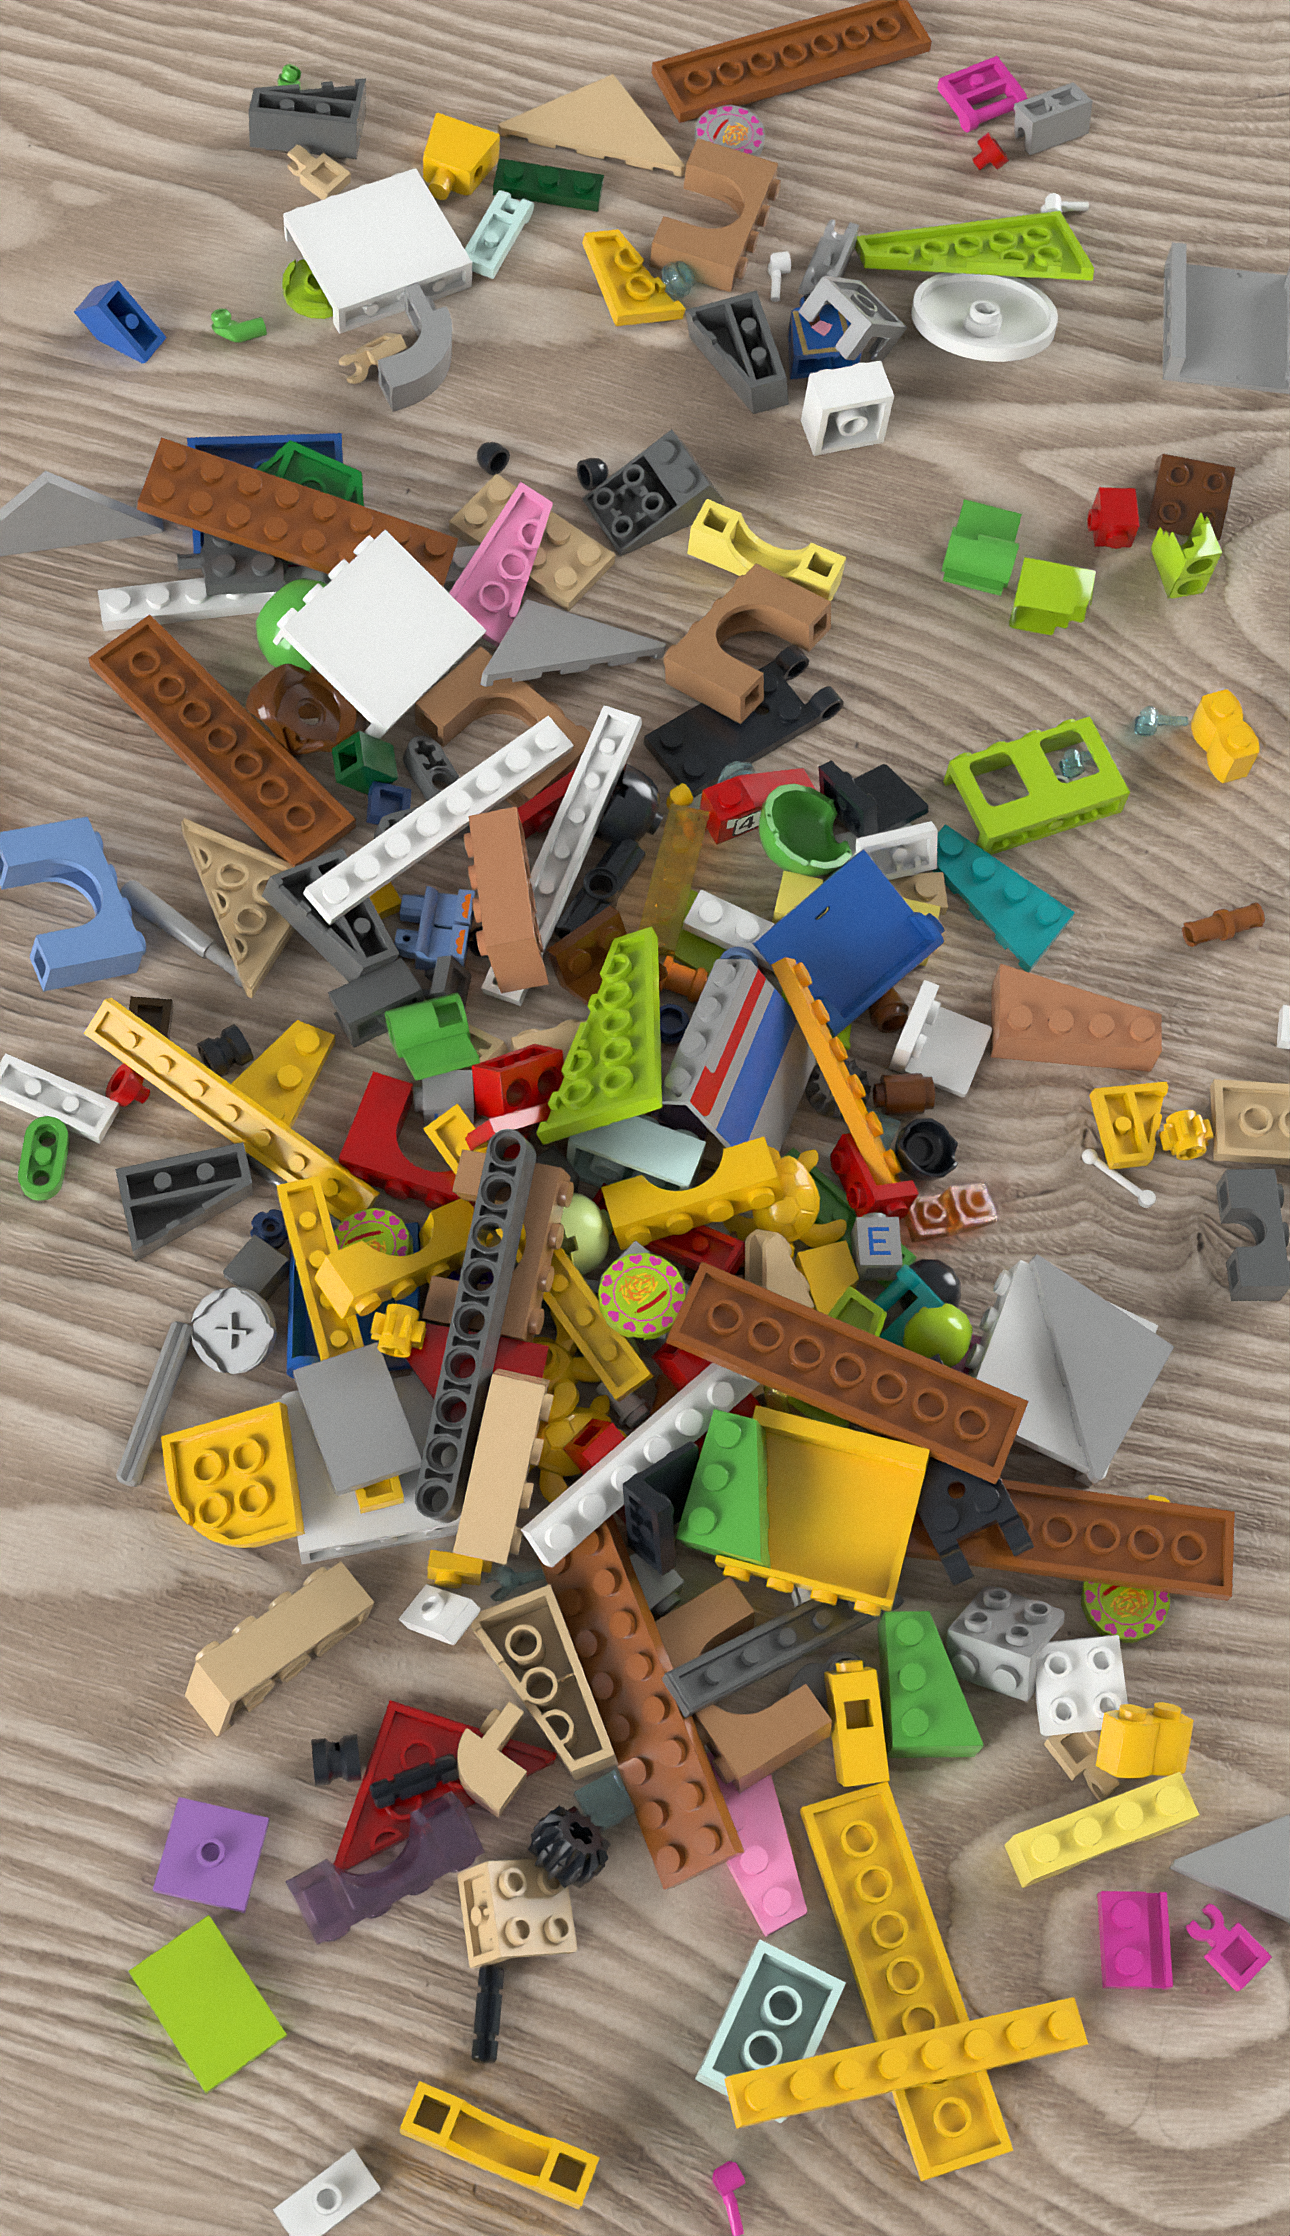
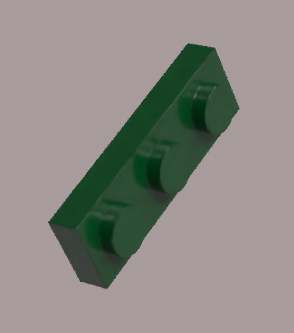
(549, 184)

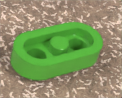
(41, 1160)

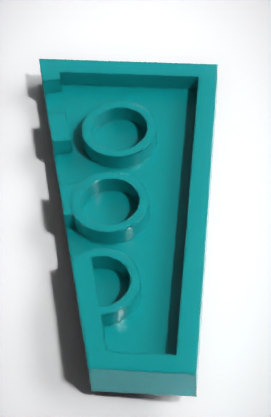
(1009, 904)

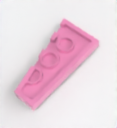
(502, 564)
(767, 1868)

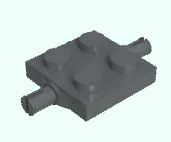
(235, 568)

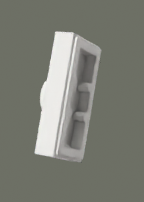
(440, 1614)
(328, 2198)

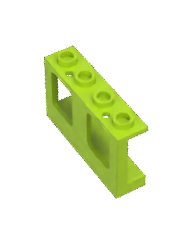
(1050, 803)

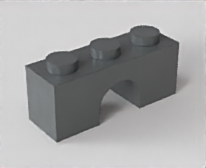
(1256, 1202)

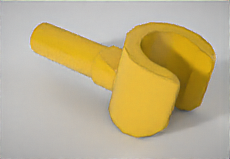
(680, 795)

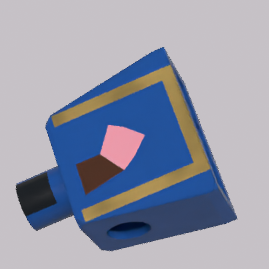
(813, 343)

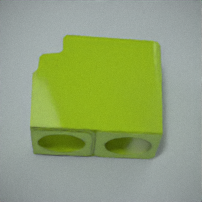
(1188, 566)
(1050, 596)

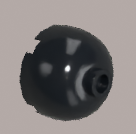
(631, 808)

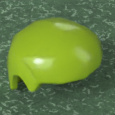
(939, 1332)

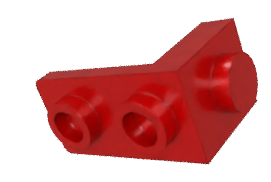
(859, 1185)

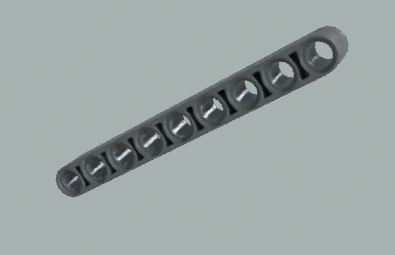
(483, 1345)

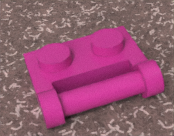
(979, 84)

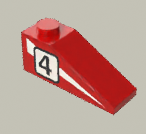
(739, 800)

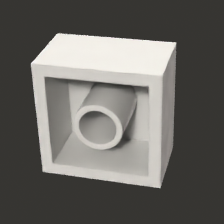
(847, 407)

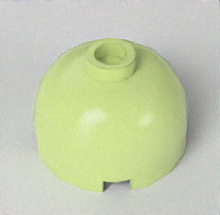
(585, 1233)

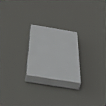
(357, 1419)

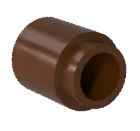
(904, 1094)

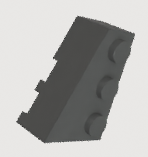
(317, 119)
(741, 348)
(352, 943)
(181, 1193)

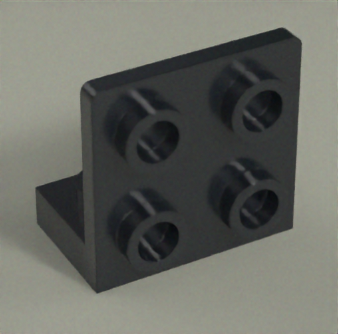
(871, 801)
(656, 1503)

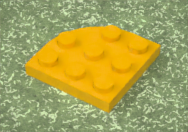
(237, 1478)

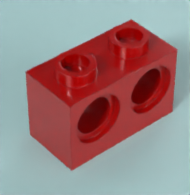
(517, 1080)

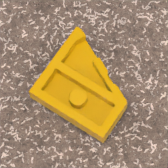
(1128, 1122)

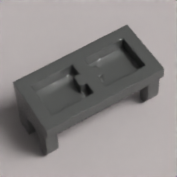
(364, 1000)

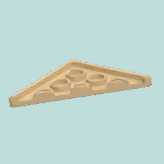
(597, 123)
(234, 884)

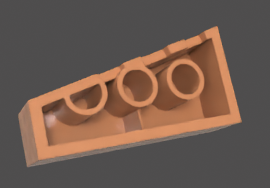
(505, 900)
(1069, 1025)

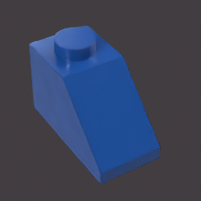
(120, 321)

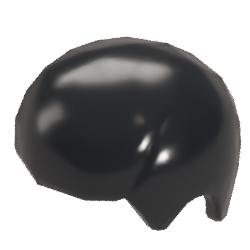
(926, 1150)
(938, 1278)

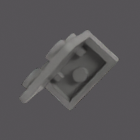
(1000, 1639)

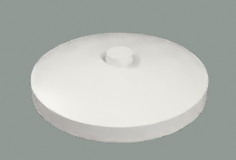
(984, 316)

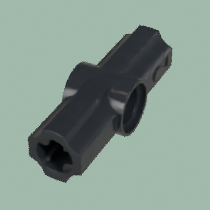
(609, 875)

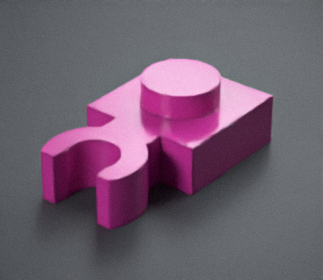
(1233, 1951)

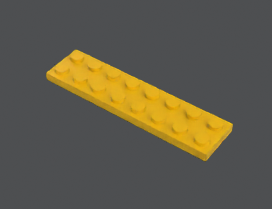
(901, 1970)

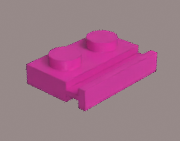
(1134, 1940)

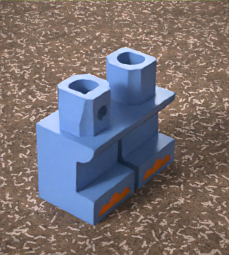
(442, 930)

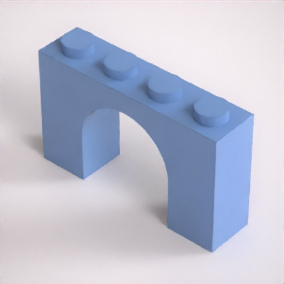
(74, 856)

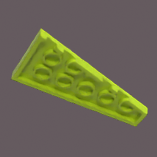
(1008, 246)
(617, 1051)

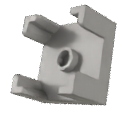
(864, 312)

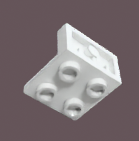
(898, 851)
(940, 1044)
(1078, 1684)

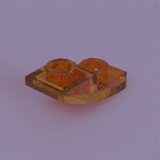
(950, 1213)

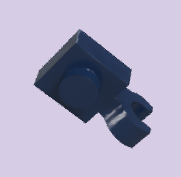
(386, 799)

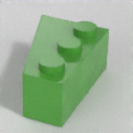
(729, 1492)
(920, 1692)

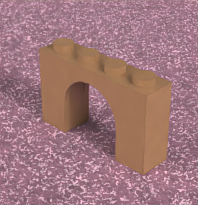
(719, 254)
(754, 603)
(461, 700)
(533, 1276)
(743, 1744)

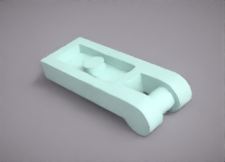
(497, 233)

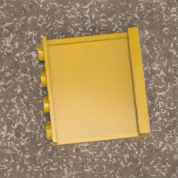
(835, 1511)

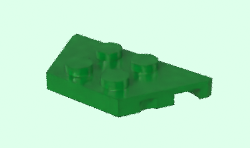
(315, 471)

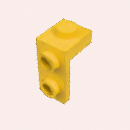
(454, 1569)

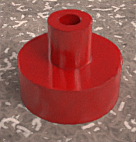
(990, 152)
(126, 1086)

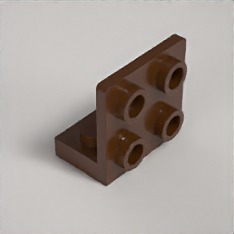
(1187, 489)
(582, 954)

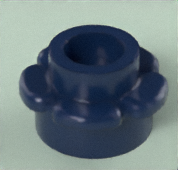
(275, 1218)

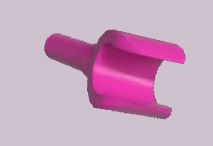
(726, 2180)

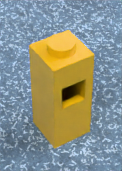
(856, 1724)

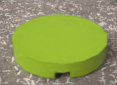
(304, 292)

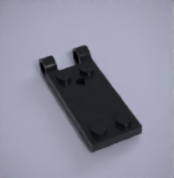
(704, 741)
(955, 1519)

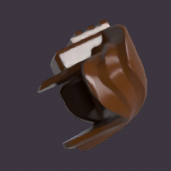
(294, 694)

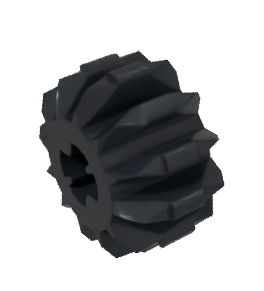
(569, 1846)

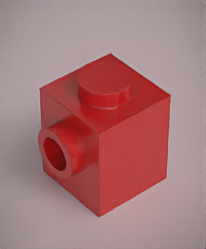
(1114, 517)

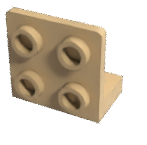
(514, 1912)

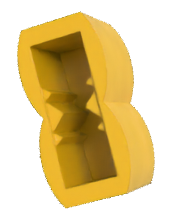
(1225, 736)
(1144, 1741)

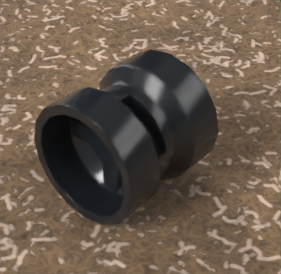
(223, 1052)
(336, 1760)

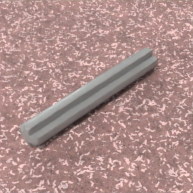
(155, 1404)

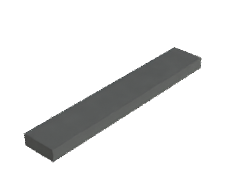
(763, 1652)

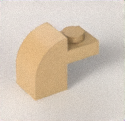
(483, 1770)

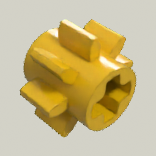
(1186, 1135)
(398, 1330)

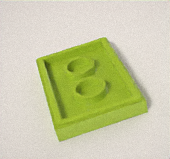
(207, 2004)

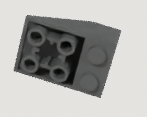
(651, 495)

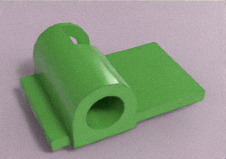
(982, 548)
(432, 1036)

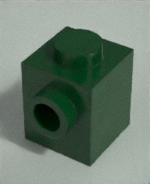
(364, 760)

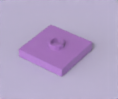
(211, 1855)

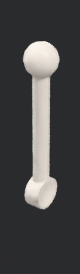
(1145, 1198)

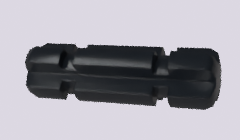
(414, 1781)
(487, 2014)

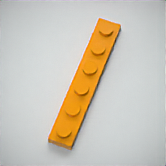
(830, 1057)

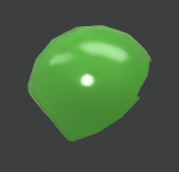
(276, 607)
(799, 831)

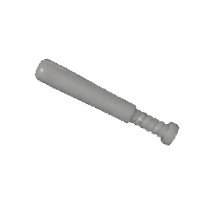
(176, 925)

